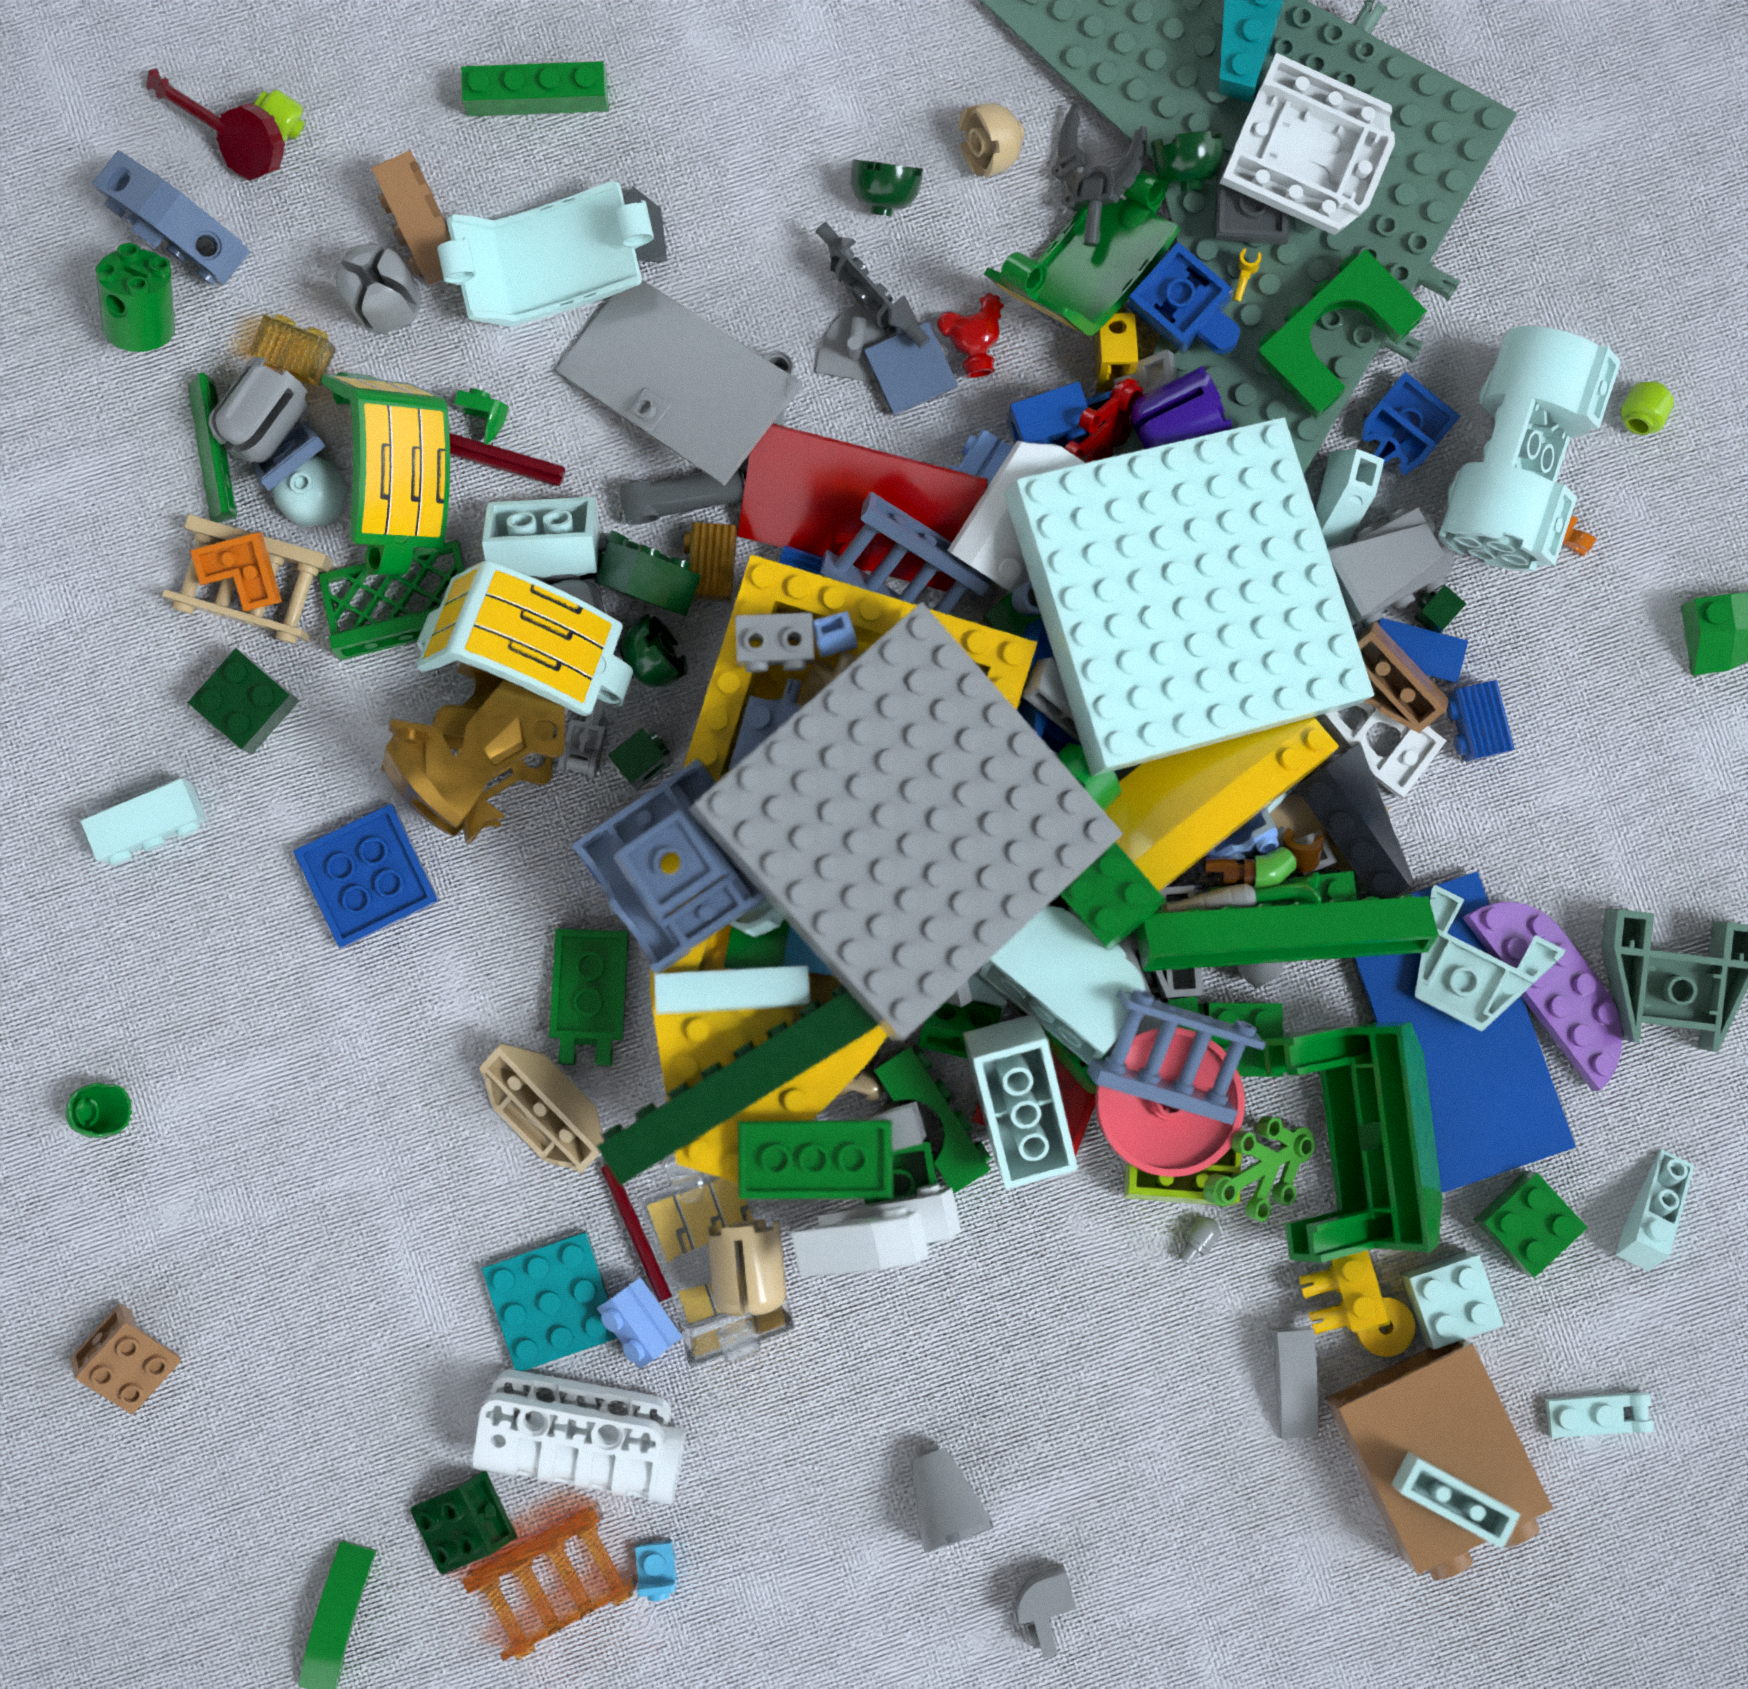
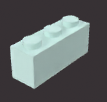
(144, 822)
(1455, 1500)

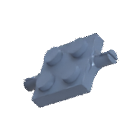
(764, 718)

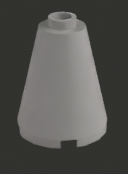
(945, 1501)

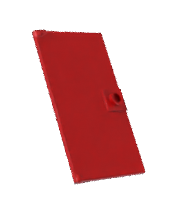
(813, 489)

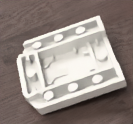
(1311, 146)
(988, 535)

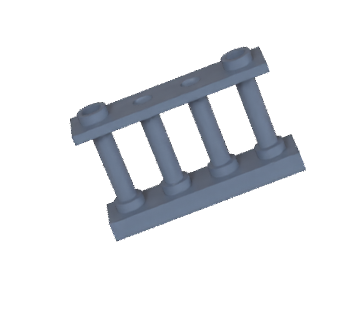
(908, 537)
(1181, 1092)

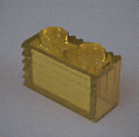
(291, 349)

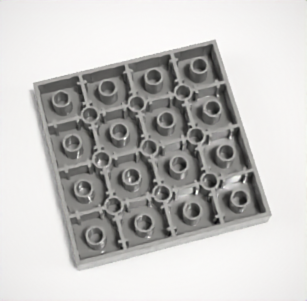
(906, 822)

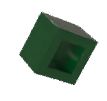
(1438, 609)

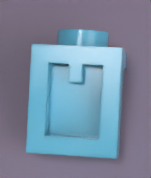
(656, 1570)

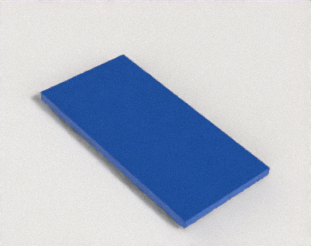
(1485, 1088)

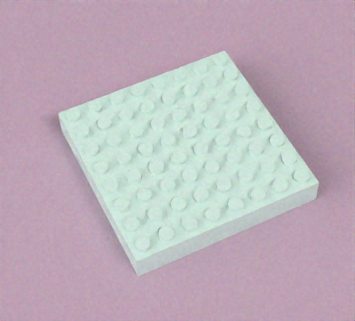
(1187, 594)

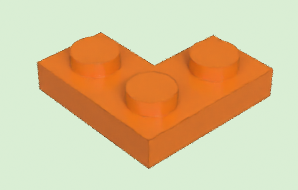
(245, 561)

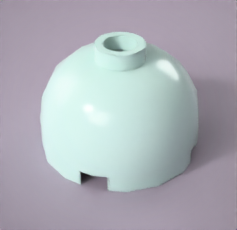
(312, 493)

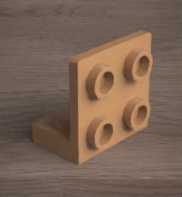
(122, 1361)

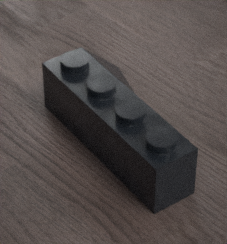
(1357, 821)

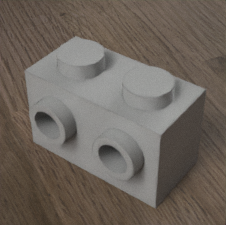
(773, 633)

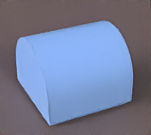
(834, 634)

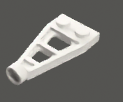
(1406, 760)

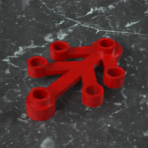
(1115, 428)

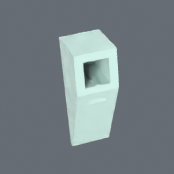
(1346, 493)
(1656, 1212)

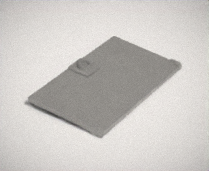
(679, 379)

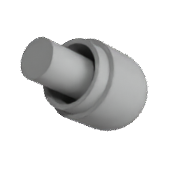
(1200, 1239)

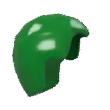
(98, 1110)

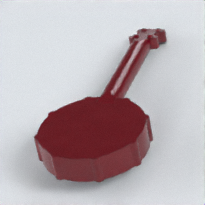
(245, 134)

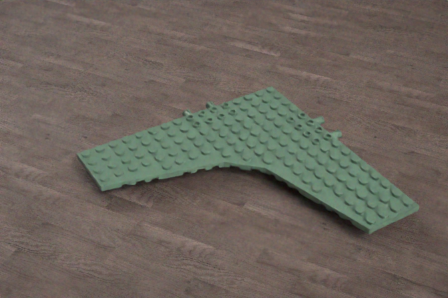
(1162, 71)

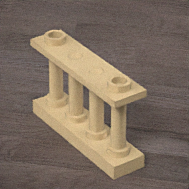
(307, 563)

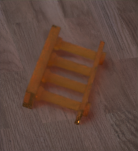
(520, 1562)

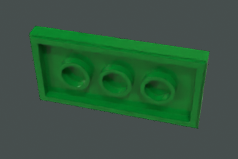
(815, 1159)

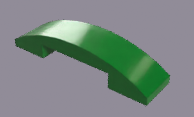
(336, 1616)

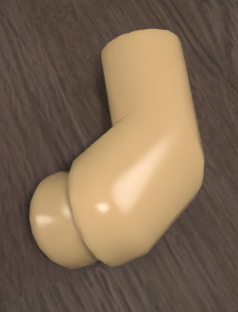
(866, 1084)

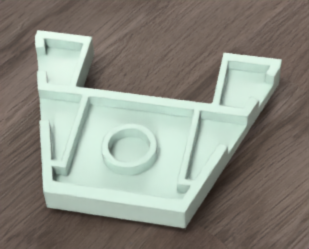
(1469, 981)

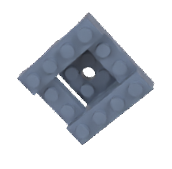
(627, 862)

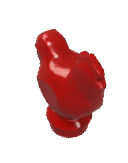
(974, 335)

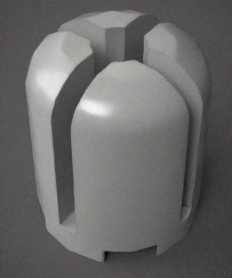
(378, 288)
(258, 411)

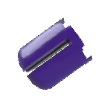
(1179, 411)

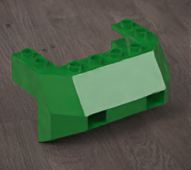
(1376, 1138)

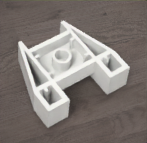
(877, 1234)

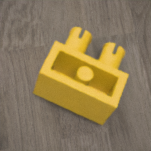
(1362, 1298)

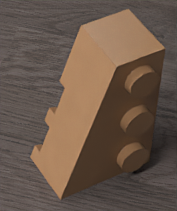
(416, 212)
(1397, 682)

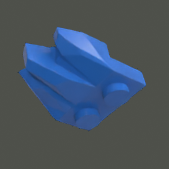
(1408, 423)

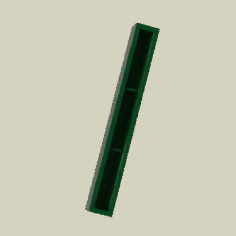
(735, 1086)

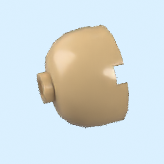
(991, 138)

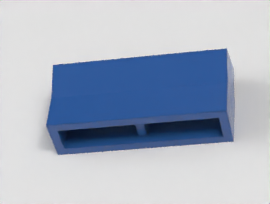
(1431, 651)

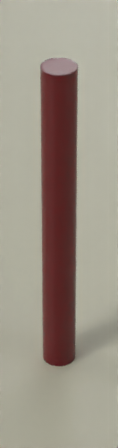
(637, 1236)

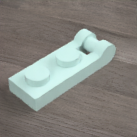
(1598, 1415)

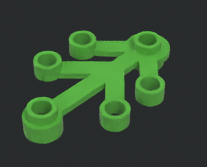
(1295, 1148)

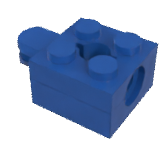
(1186, 303)
(1052, 416)

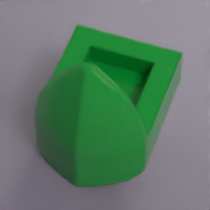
(481, 405)

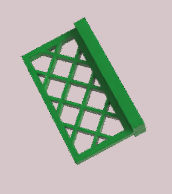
(396, 629)

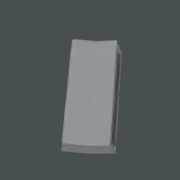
(1047, 693)

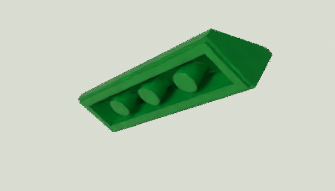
(211, 453)

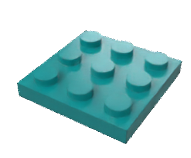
(549, 1301)

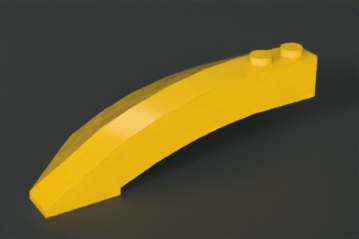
(1197, 798)

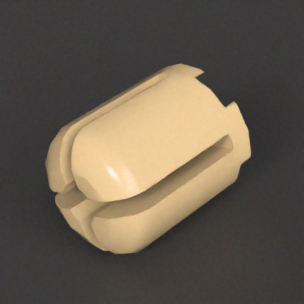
(747, 1267)

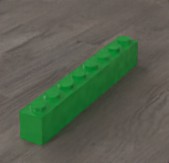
(1286, 933)

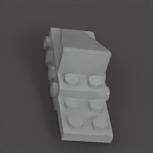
(1390, 565)

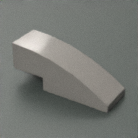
(1296, 1381)

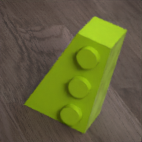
(1179, 1189)

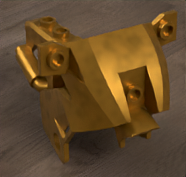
(492, 736)

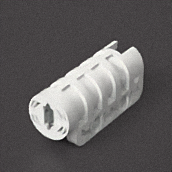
(578, 1442)

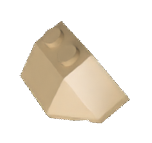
(543, 1106)

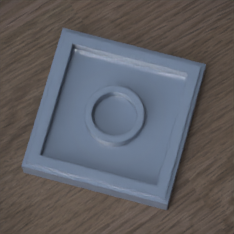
(908, 373)
(293, 452)

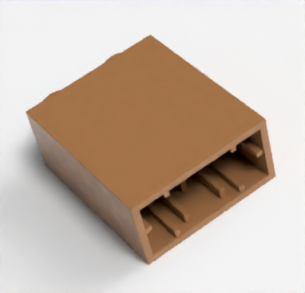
(1453, 1418)

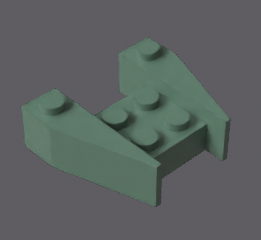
(1674, 986)

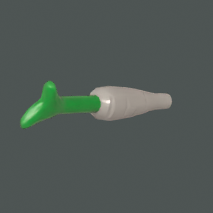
(1247, 897)

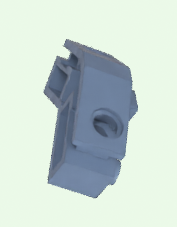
(166, 214)

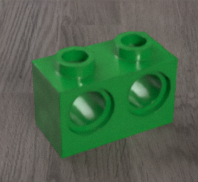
(946, 1025)

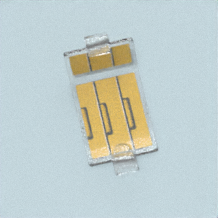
(678, 1231)

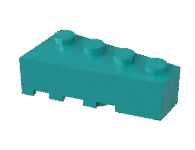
(1245, 45)

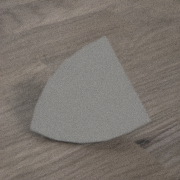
(845, 342)

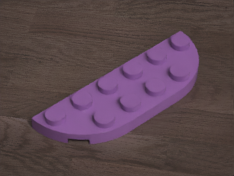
(1565, 998)

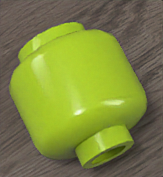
(285, 111)
(1647, 407)

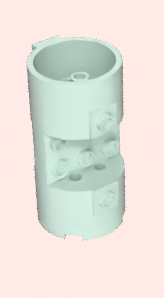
(1540, 396)

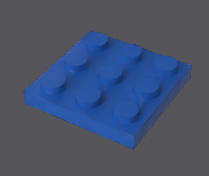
(366, 876)

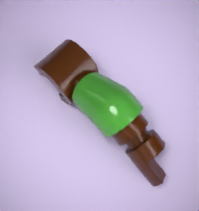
(1272, 867)

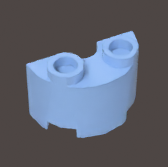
(1253, 838)

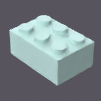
(543, 536)

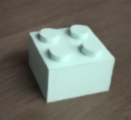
(1452, 1299)

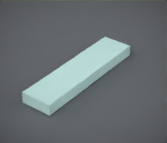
(732, 990)

